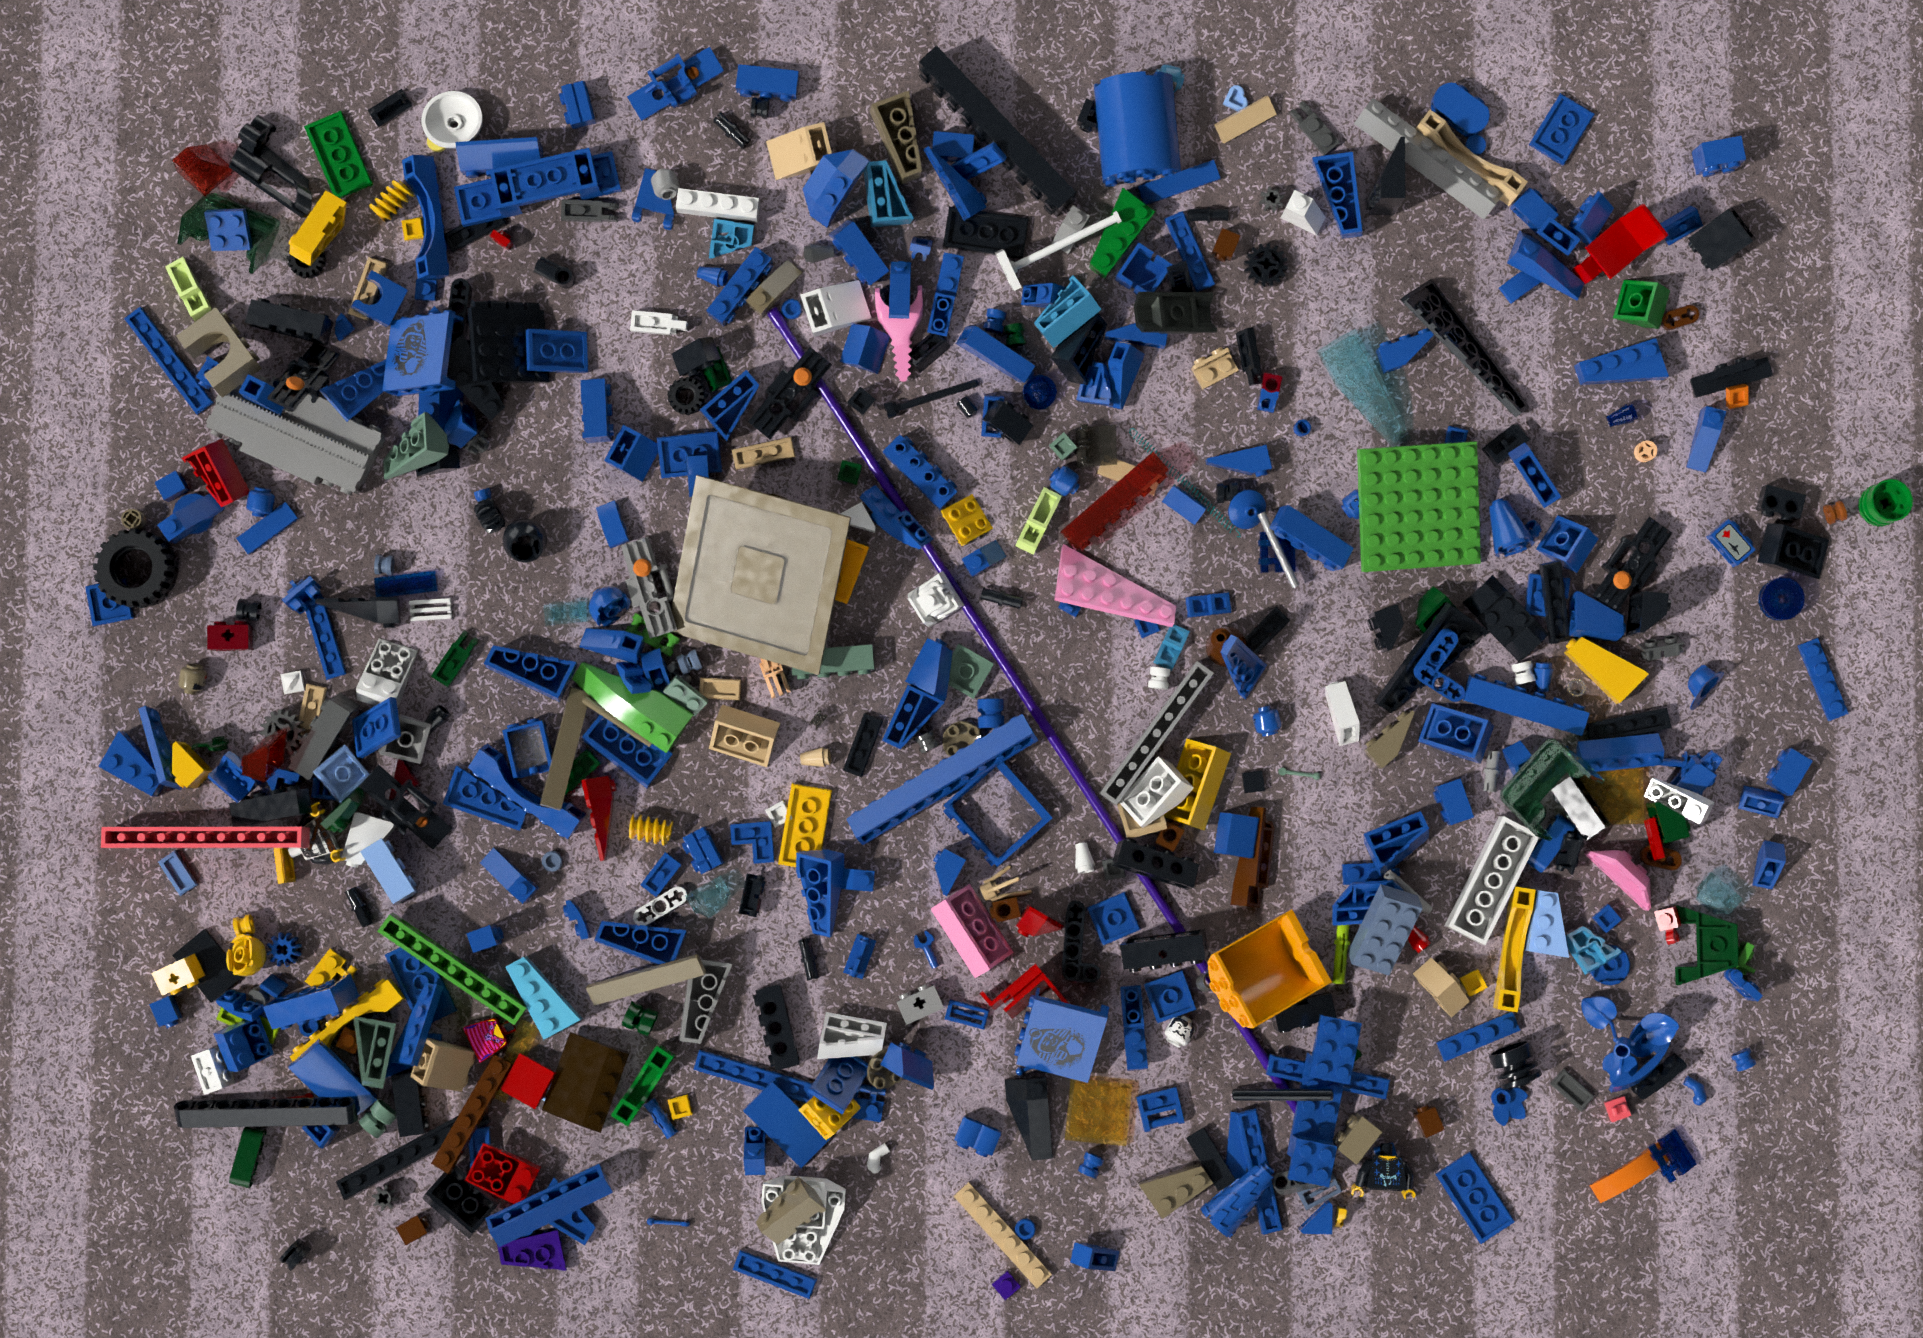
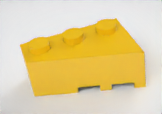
(319, 228)

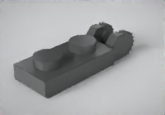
(1315, 129)
(587, 211)

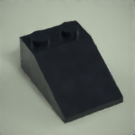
(1793, 550)

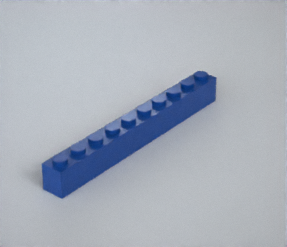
(942, 779)

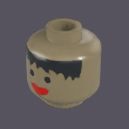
(192, 678)

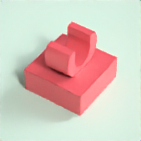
(1617, 1109)

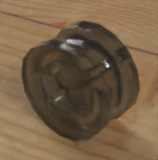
(818, 719)

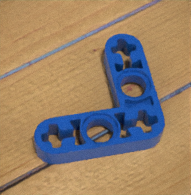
(1433, 666)

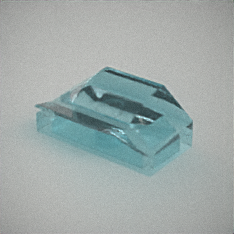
(1716, 895)
(709, 898)

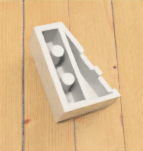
(850, 1037)

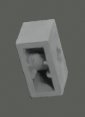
(912, 1013)

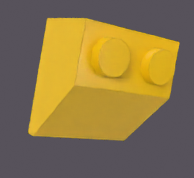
(188, 766)

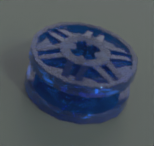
(1793, 598)

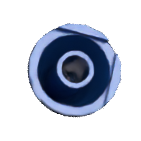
(1508, 530)

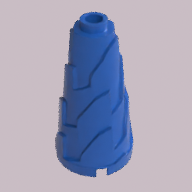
(1232, 1205)

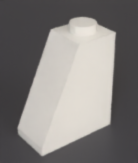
(1304, 213)
(1342, 713)
(362, 833)

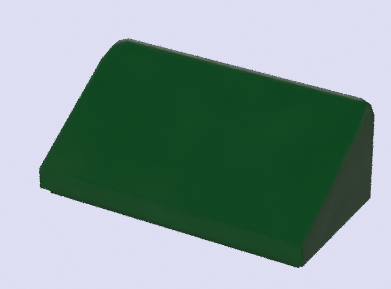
(717, 376)

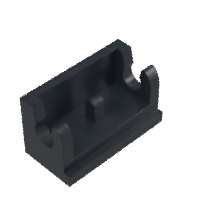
(1498, 448)

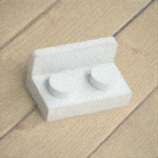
(212, 1070)

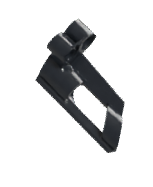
(255, 158)

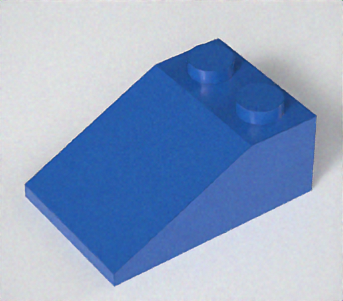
(1456, 733)

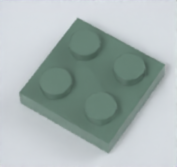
(968, 671)

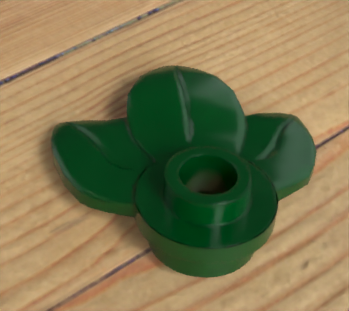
(217, 744)

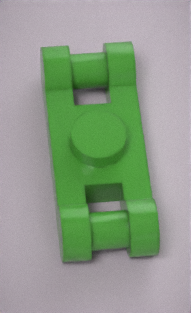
(655, 642)

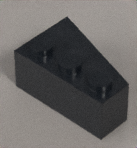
(1076, 352)
(1304, 1013)

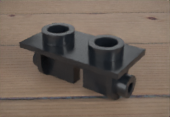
(390, 108)
(1573, 843)
(752, 889)

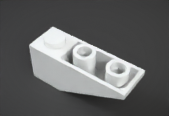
(1680, 800)

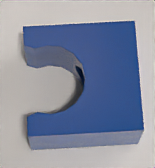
(390, 299)

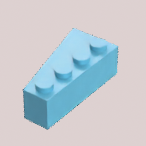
(545, 1004)

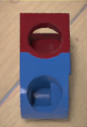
(1269, 392)

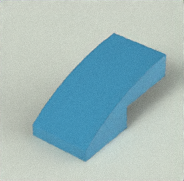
(1171, 647)

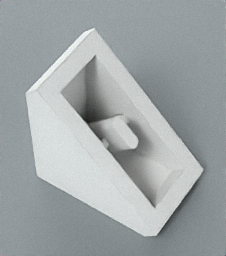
(860, 518)

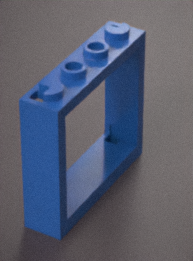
(976, 841)

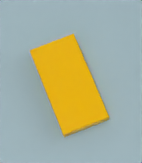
(807, 828)

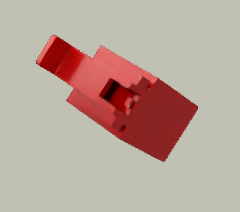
(1620, 244)
(1022, 990)

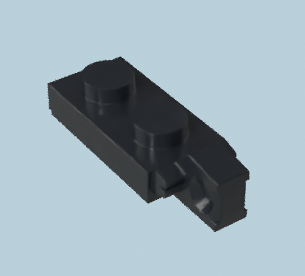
(1249, 356)

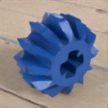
(284, 940)

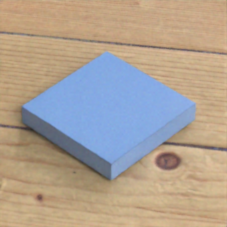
(341, 773)

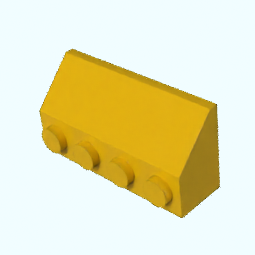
(1204, 770)

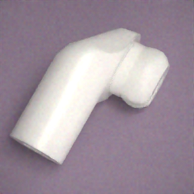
(873, 1162)

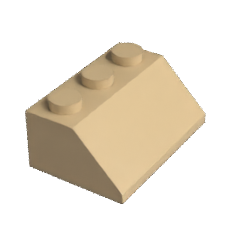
(744, 735)

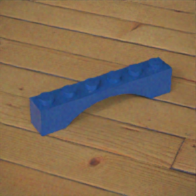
(421, 177)
(493, 768)

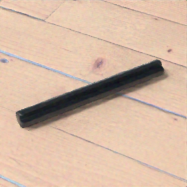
(1282, 1094)

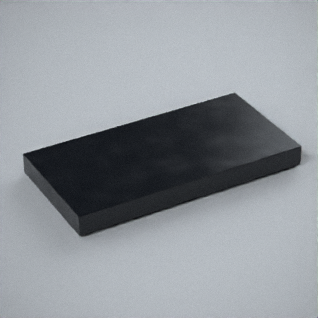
(986, 233)

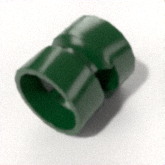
(645, 1024)

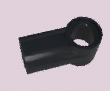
(554, 272)

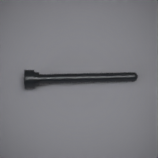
(894, 408)

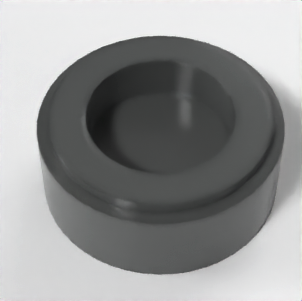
(258, 996)

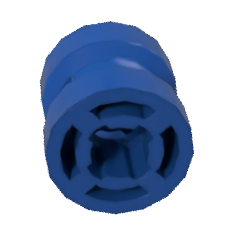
(994, 320)
(1091, 1165)

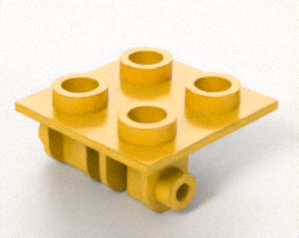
(966, 520)

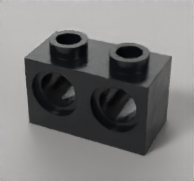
(1781, 498)

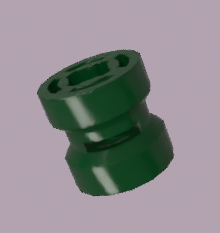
(1015, 335)

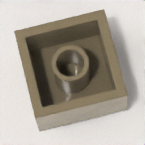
(1356, 1137)

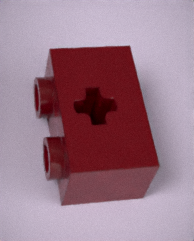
(240, 642)

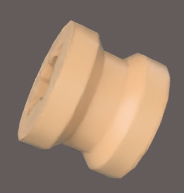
(1649, 449)

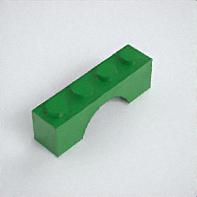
(643, 1085)

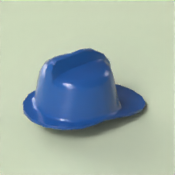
(1701, 683)

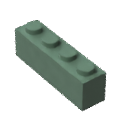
(843, 661)

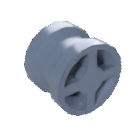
(384, 564)

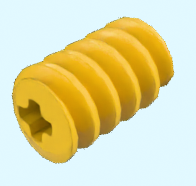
(391, 200)
(650, 830)

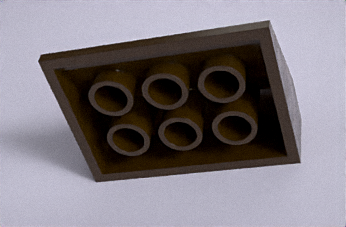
(585, 1081)

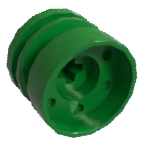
(1895, 498)

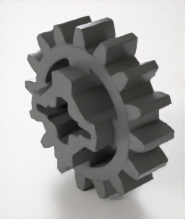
(278, 723)

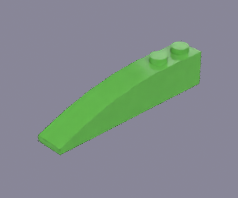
(647, 713)

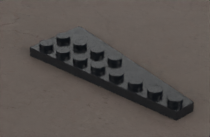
(1445, 323)

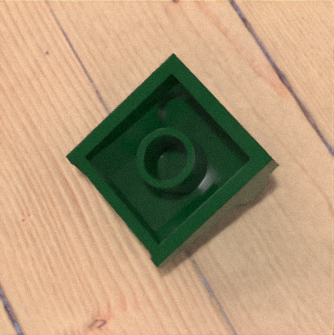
(341, 815)

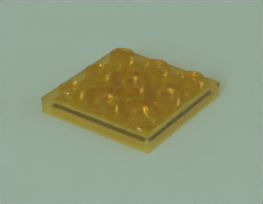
(1619, 795)
(1098, 1112)

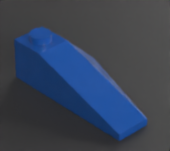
(961, 192)
(1537, 261)
(822, 882)

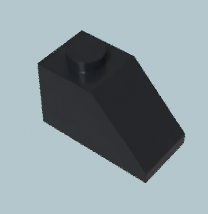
(446, 464)

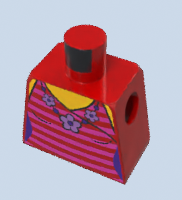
(488, 1037)

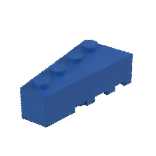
(1339, 185)
(1628, 364)
(540, 673)
(641, 941)
(311, 1003)

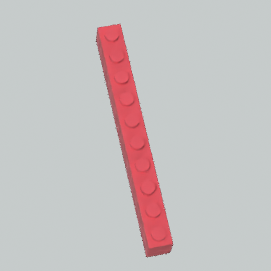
(205, 837)

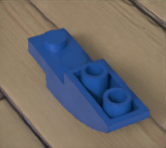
(945, 294)
(896, 523)
(1133, 1027)

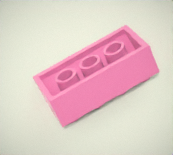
(972, 930)

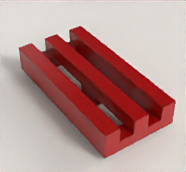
(1654, 838)

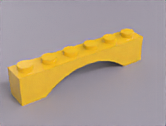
(1510, 965)
(381, 999)

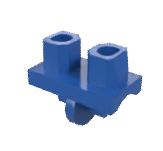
(300, 593)

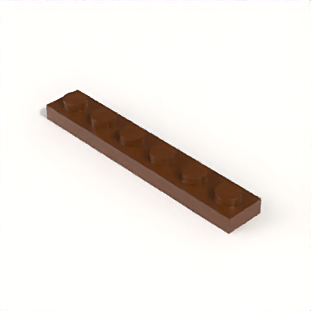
(472, 1114)

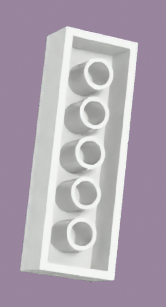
(1492, 880)

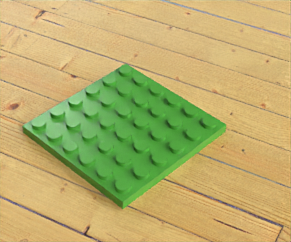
(1418, 506)

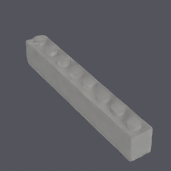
(1429, 159)
(1156, 733)

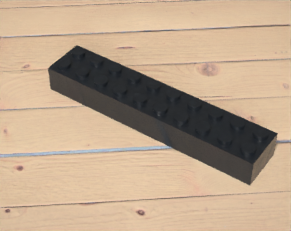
(994, 127)

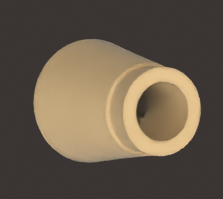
(817, 757)

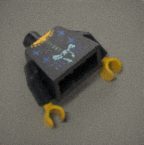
(1385, 1173)

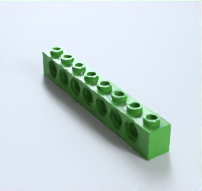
(453, 968)

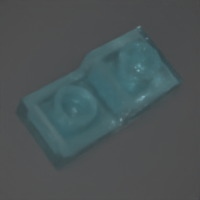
(565, 613)

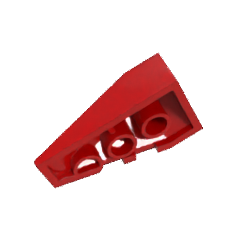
(600, 797)
(1036, 923)

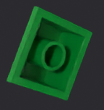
(1641, 303)

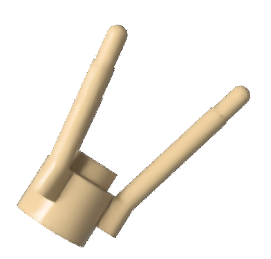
(990, 890)

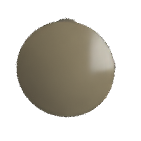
(959, 736)
(880, 1076)

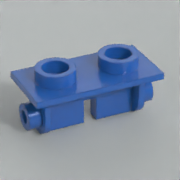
(859, 956)

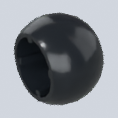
(524, 548)

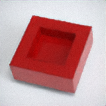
(502, 239)

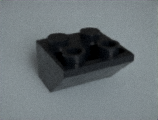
(1386, 626)

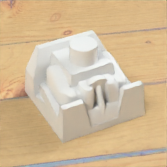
(935, 600)

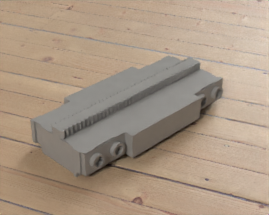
(305, 442)

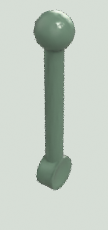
(1282, 771)

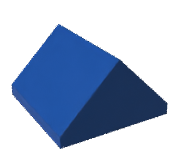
(865, 348)
(1236, 835)

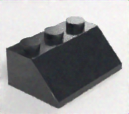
(1646, 610)
(460, 1201)

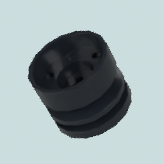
(1515, 1065)

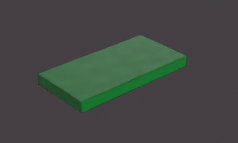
(338, 155)

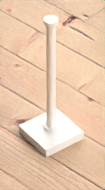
(1011, 268)

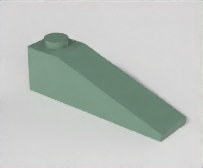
(419, 447)

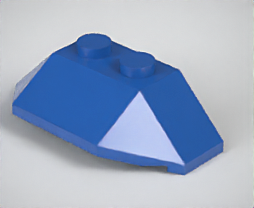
(832, 183)
(1356, 900)

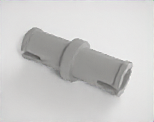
(1491, 771)

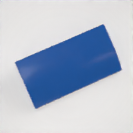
(626, 751)
(330, 1076)

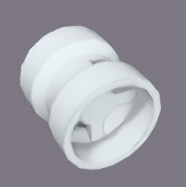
(1525, 677)
(1159, 678)

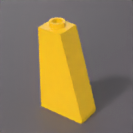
(1608, 671)

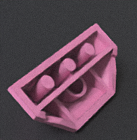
(1625, 874)

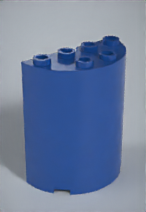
(1136, 127)

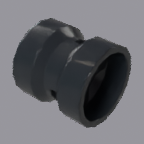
(1226, 492)
(248, 609)

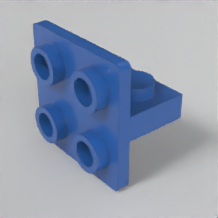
(230, 779)

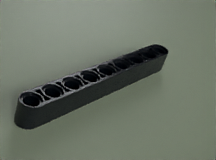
(265, 1112)

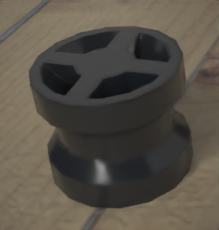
(759, 108)

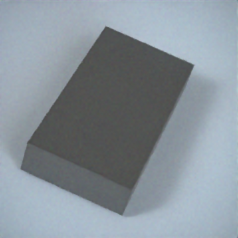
(1572, 1090)

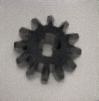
(489, 515)

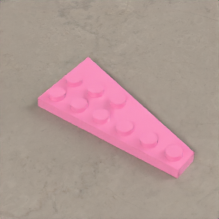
(1099, 588)

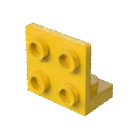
(826, 1119)

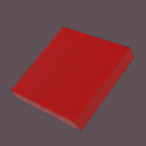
(528, 1081)

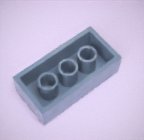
(1385, 929)

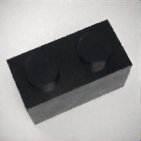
(696, 356)
(1008, 422)

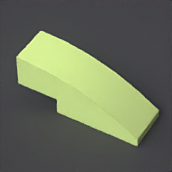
(188, 288)
(1038, 521)

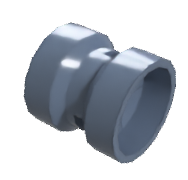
(684, 662)

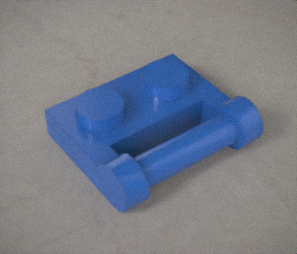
(1159, 1102)

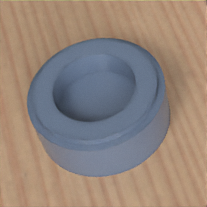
(552, 861)

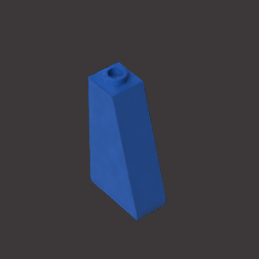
(995, 353)

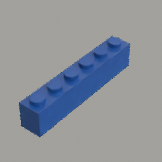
(1526, 705)
(548, 1205)

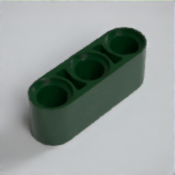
(246, 1157)

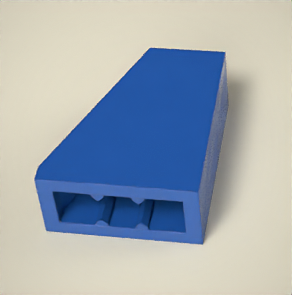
(1593, 619)
(932, 669)

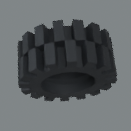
(307, 272)
(686, 383)

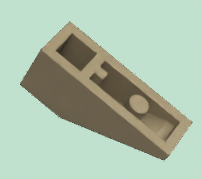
(773, 288)

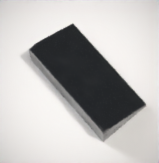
(928, 351)

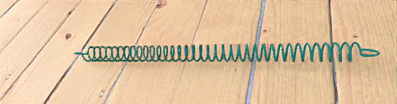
(1230, 523)

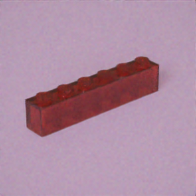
(1114, 501)

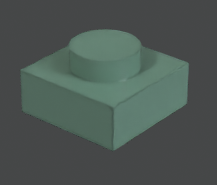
(1063, 446)

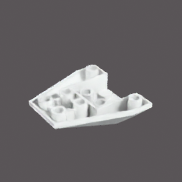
(813, 1238)

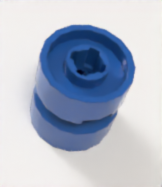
(990, 713)

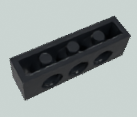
(1124, 860)
(790, 1057)

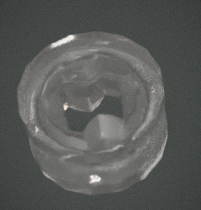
(1578, 682)

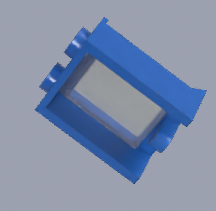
(528, 748)

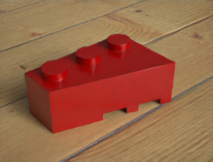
(218, 471)

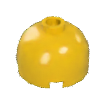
(246, 956)

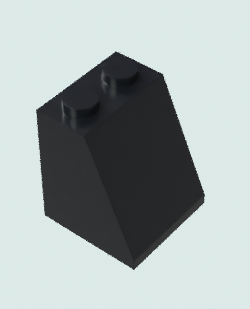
(1721, 239)

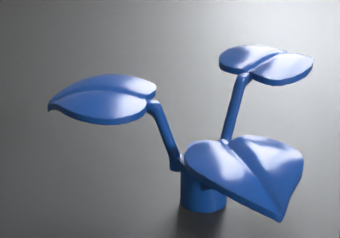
(1657, 1026)

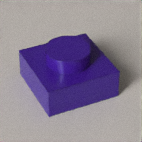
(1006, 1285)

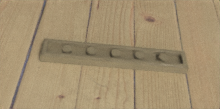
(564, 750)
(646, 979)

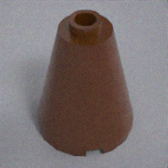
(1216, 640)

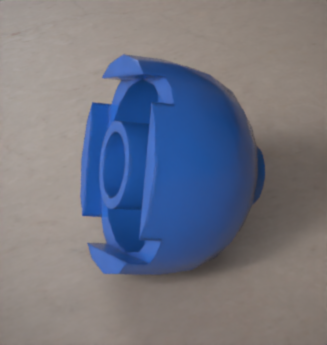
(606, 604)

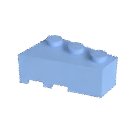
(389, 871)
(1546, 926)

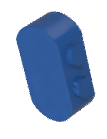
(1460, 109)

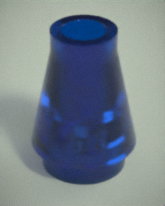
(1623, 415)

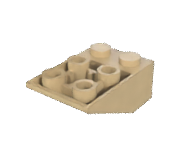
(798, 151)

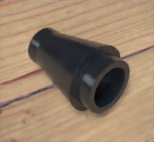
(437, 717)

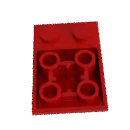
(502, 1173)

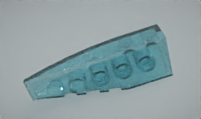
(1362, 384)

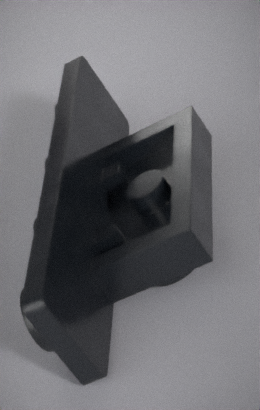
(1724, 376)

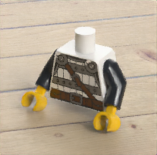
(323, 846)

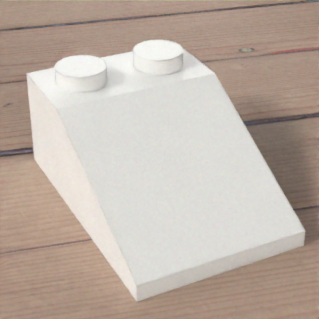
(1155, 792)

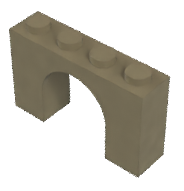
(238, 363)

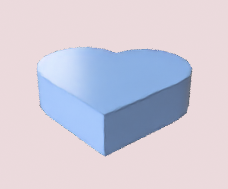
(1235, 98)

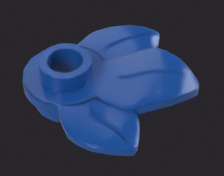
(1510, 1106)

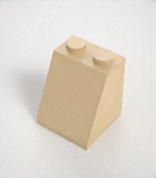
(443, 1065)

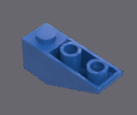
(1397, 354)
(1122, 371)
(614, 644)

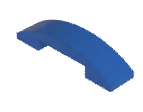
(1626, 1080)

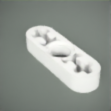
(644, 909)

